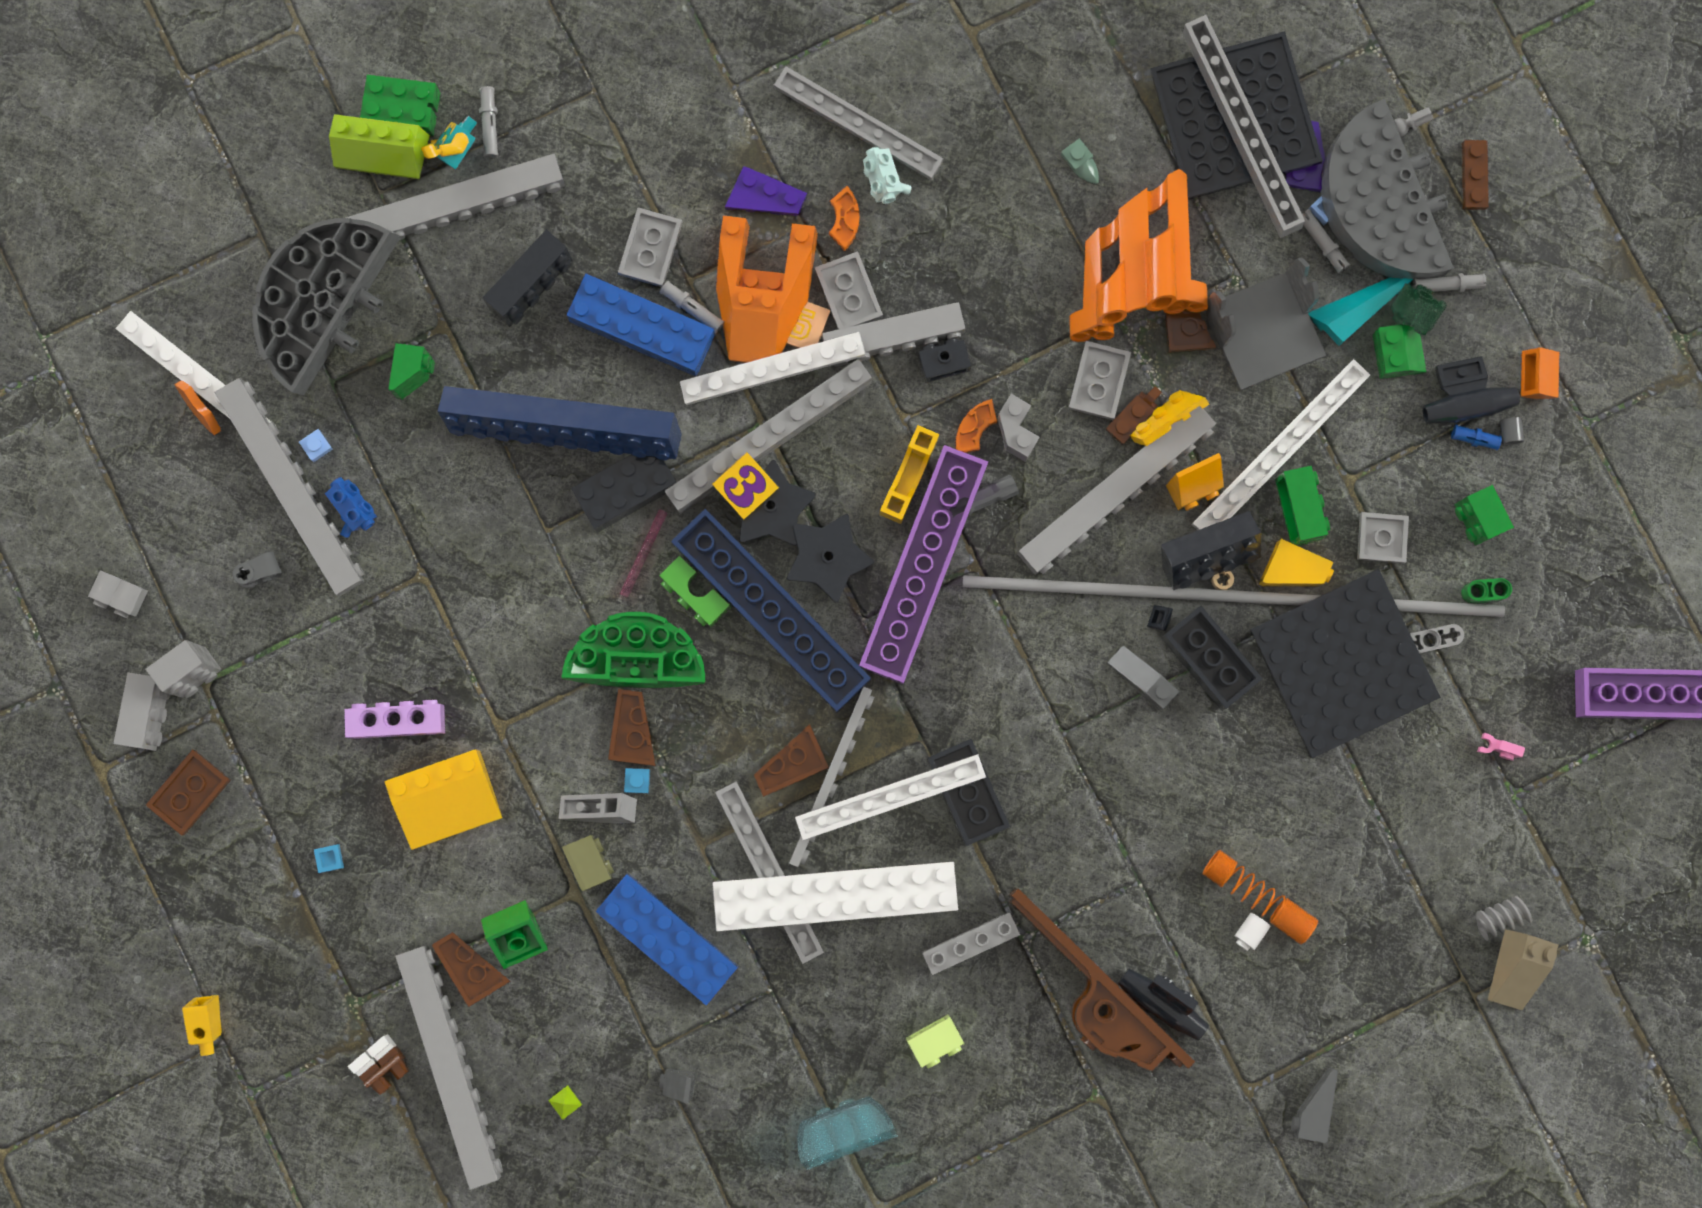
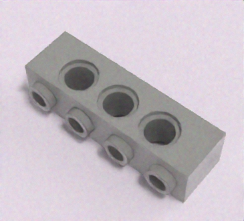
(970, 943)

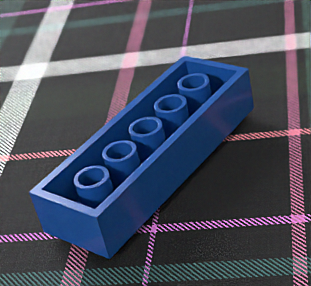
(641, 325)
(667, 939)

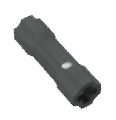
(997, 491)

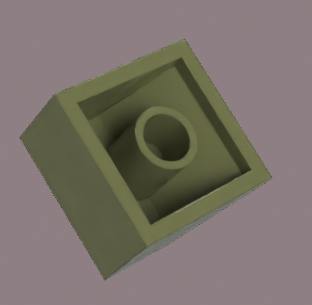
(588, 862)

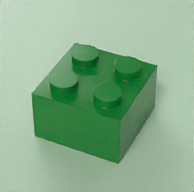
(1483, 515)

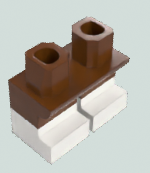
(377, 1062)

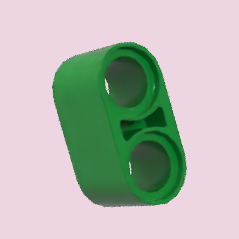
(1486, 590)

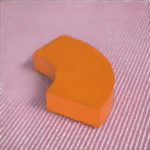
(847, 218)
(197, 407)
(974, 425)

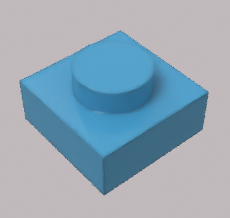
(637, 780)
(328, 858)

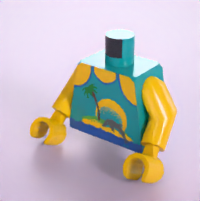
(453, 143)

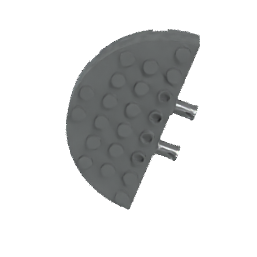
(1378, 201)
(313, 292)

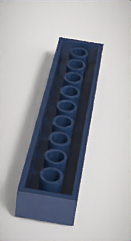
(560, 423)
(771, 610)

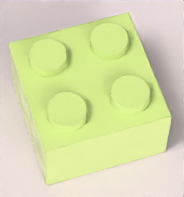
(935, 1041)

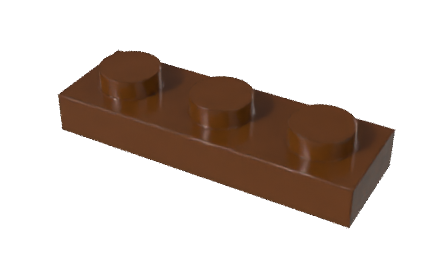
(1475, 174)

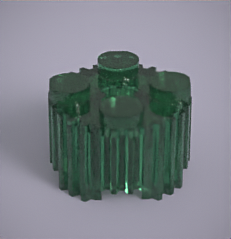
(1417, 308)

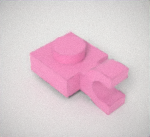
(1506, 749)

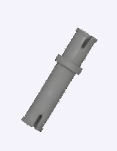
(488, 114)
(1325, 243)
(1457, 282)
(684, 301)

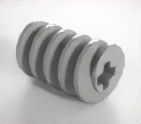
(1502, 915)

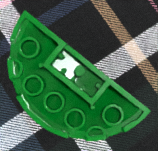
(635, 653)

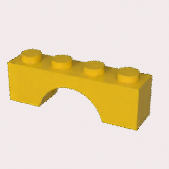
(909, 474)

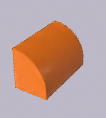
(1540, 374)

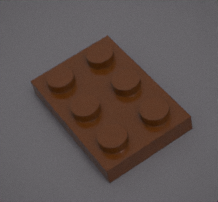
(188, 792)

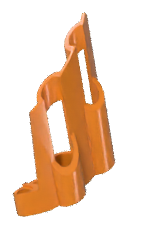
(1150, 270)

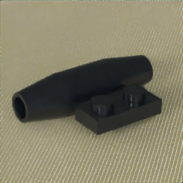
(1467, 394)
(1165, 1002)

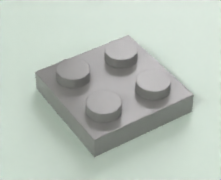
(1382, 537)

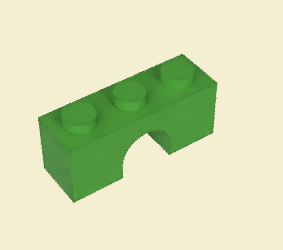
(678, 579)

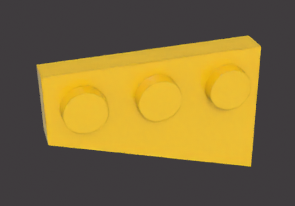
(1174, 410)

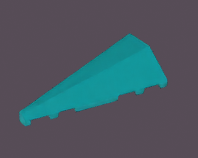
(1349, 313)

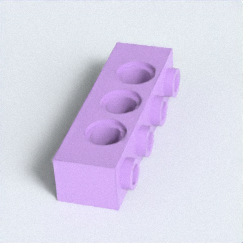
(432, 724)

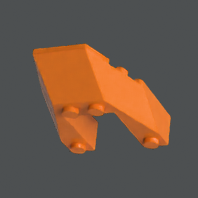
(761, 305)

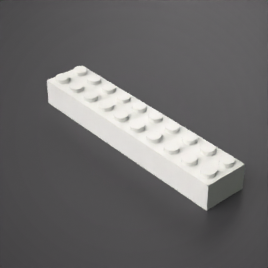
(834, 896)

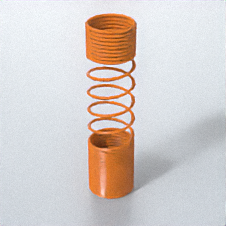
(1286, 917)

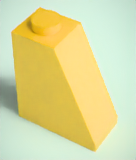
(1295, 567)

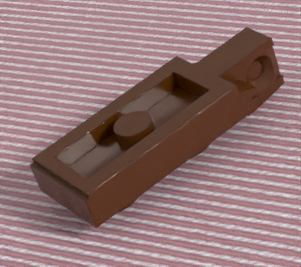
(1135, 413)

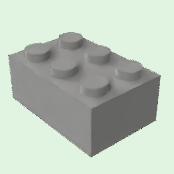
(184, 669)
(141, 713)

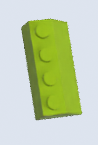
(377, 146)

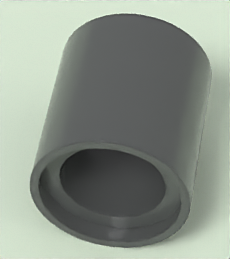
(1512, 431)

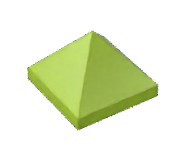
(565, 1102)

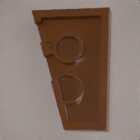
(1187, 332)
(630, 730)
(792, 764)
(468, 970)

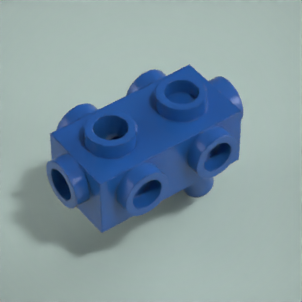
(351, 506)

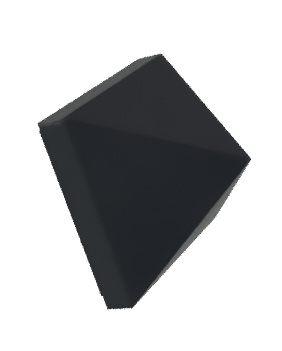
(1160, 618)

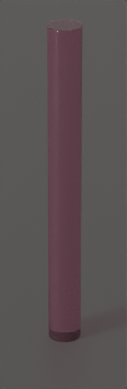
(643, 553)

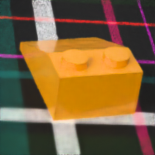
(1197, 483)

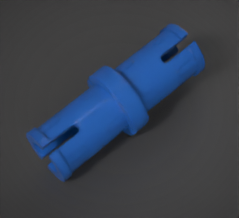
(1476, 437)

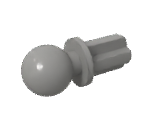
(1414, 120)

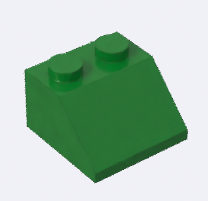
(1398, 351)
(409, 369)
(514, 934)

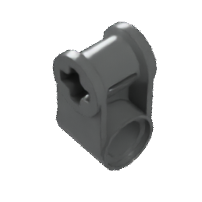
(260, 570)

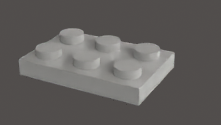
(650, 247)
(848, 291)
(1099, 380)

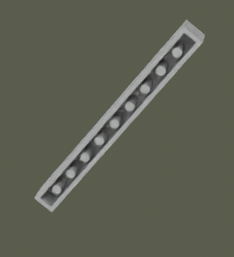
(1243, 126)
(468, 197)
(771, 433)
(289, 486)
(1114, 490)
(448, 1067)

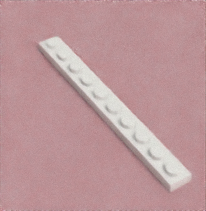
(1284, 446)

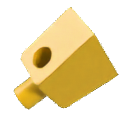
(203, 1022)

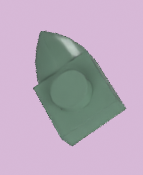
(1081, 161)

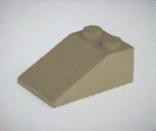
(1521, 968)

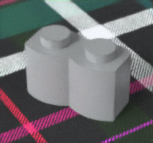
(118, 594)

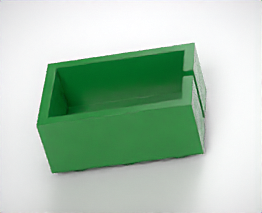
(401, 101)
(1302, 505)

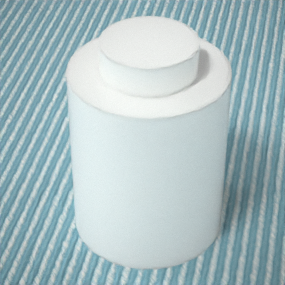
(1251, 932)

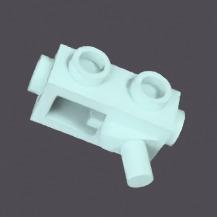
(883, 176)

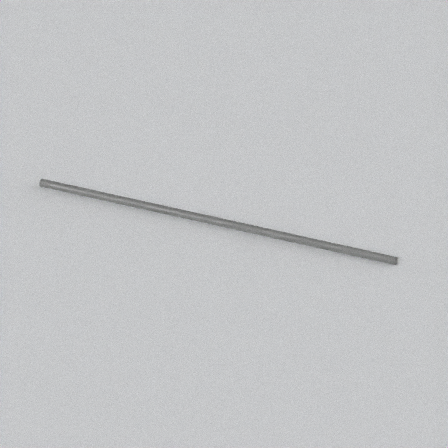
(1211, 595)

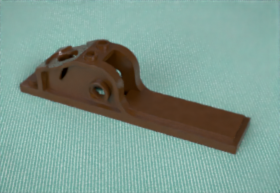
(1124, 1021)

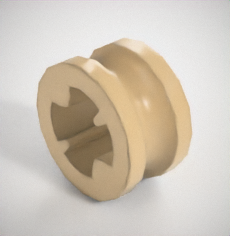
(1229, 583)

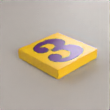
(745, 485)

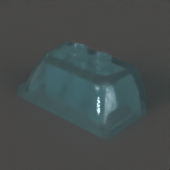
(843, 1131)

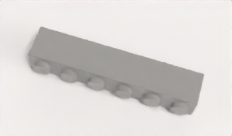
(905, 331)

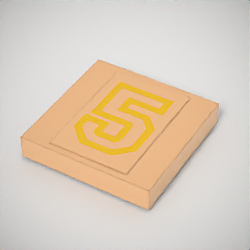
(809, 326)

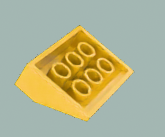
(443, 799)

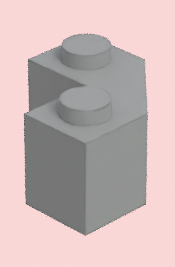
(1016, 438)

